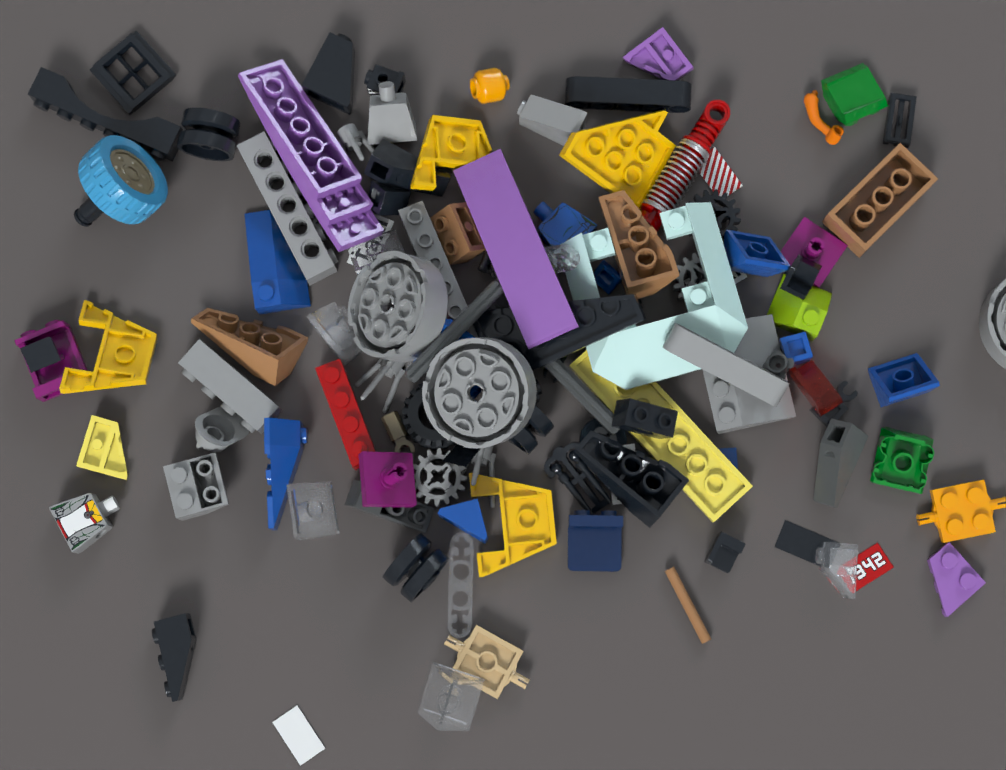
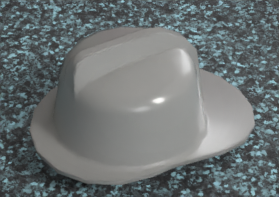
(218, 430)

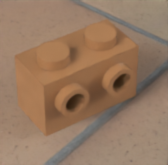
(457, 233)

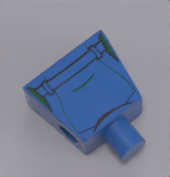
(561, 224)

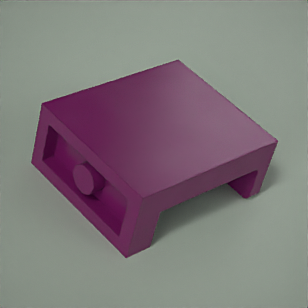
(48, 379)

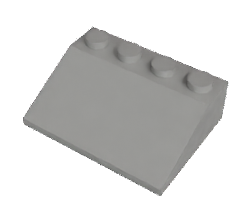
(734, 407)

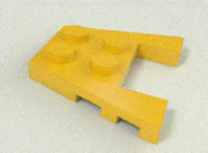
(449, 144)
(122, 356)
(525, 521)

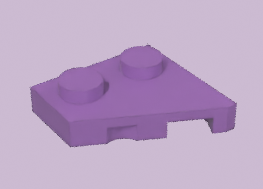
(660, 57)
(953, 578)

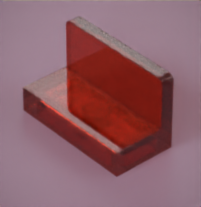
(815, 387)

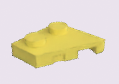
(103, 449)

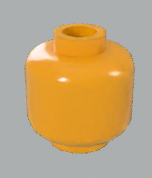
(489, 85)

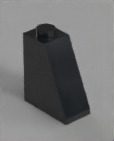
(333, 73)

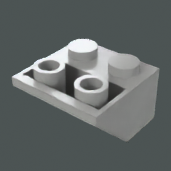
(196, 486)

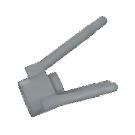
(351, 139)
(386, 368)
(480, 459)

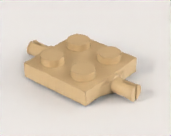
(489, 659)

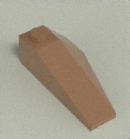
(640, 254)
(258, 348)

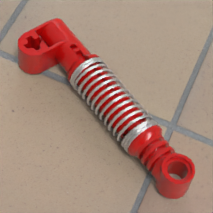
(684, 164)

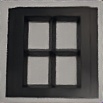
(115, 87)

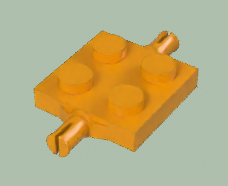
(962, 511)

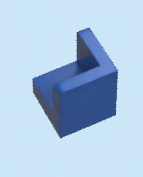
(796, 347)

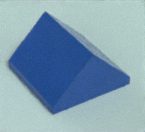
(753, 254)
(902, 379)
(466, 517)

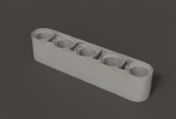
(725, 364)

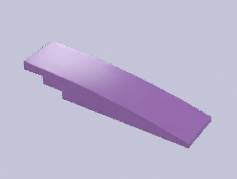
(312, 155)
(515, 249)

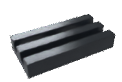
(889, 119)

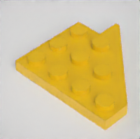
(622, 154)

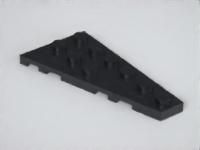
(595, 318)

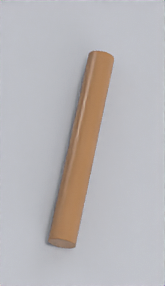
(688, 605)

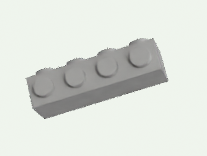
(228, 385)

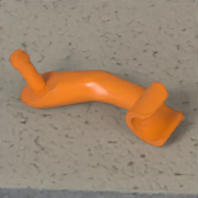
(833, 134)

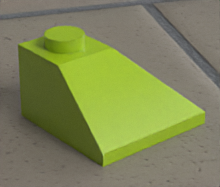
(798, 314)

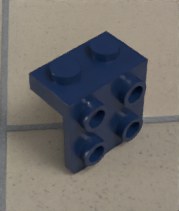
(594, 541)

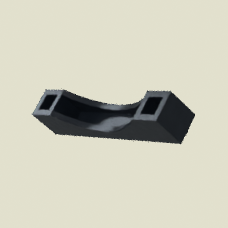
(57, 94)

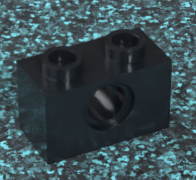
(644, 418)

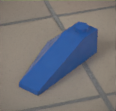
(274, 272)
(284, 448)

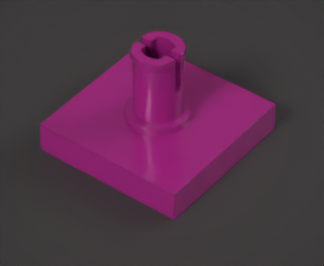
(816, 245)
(387, 479)

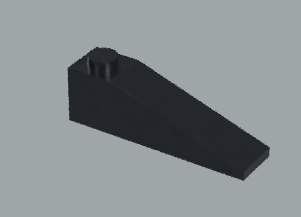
(636, 480)

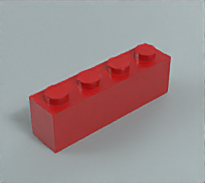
(345, 410)

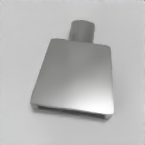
(390, 116)

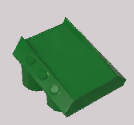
(853, 94)
(902, 460)

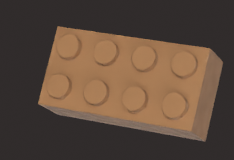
(879, 200)

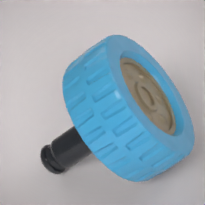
(120, 182)

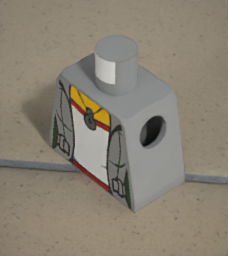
(84, 519)

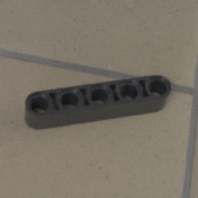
(628, 94)

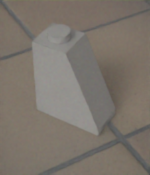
(551, 118)

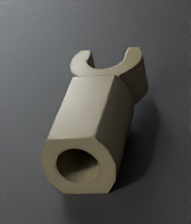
(397, 431)

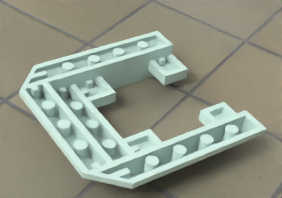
(713, 307)

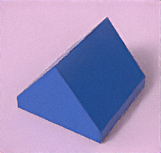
(607, 277)

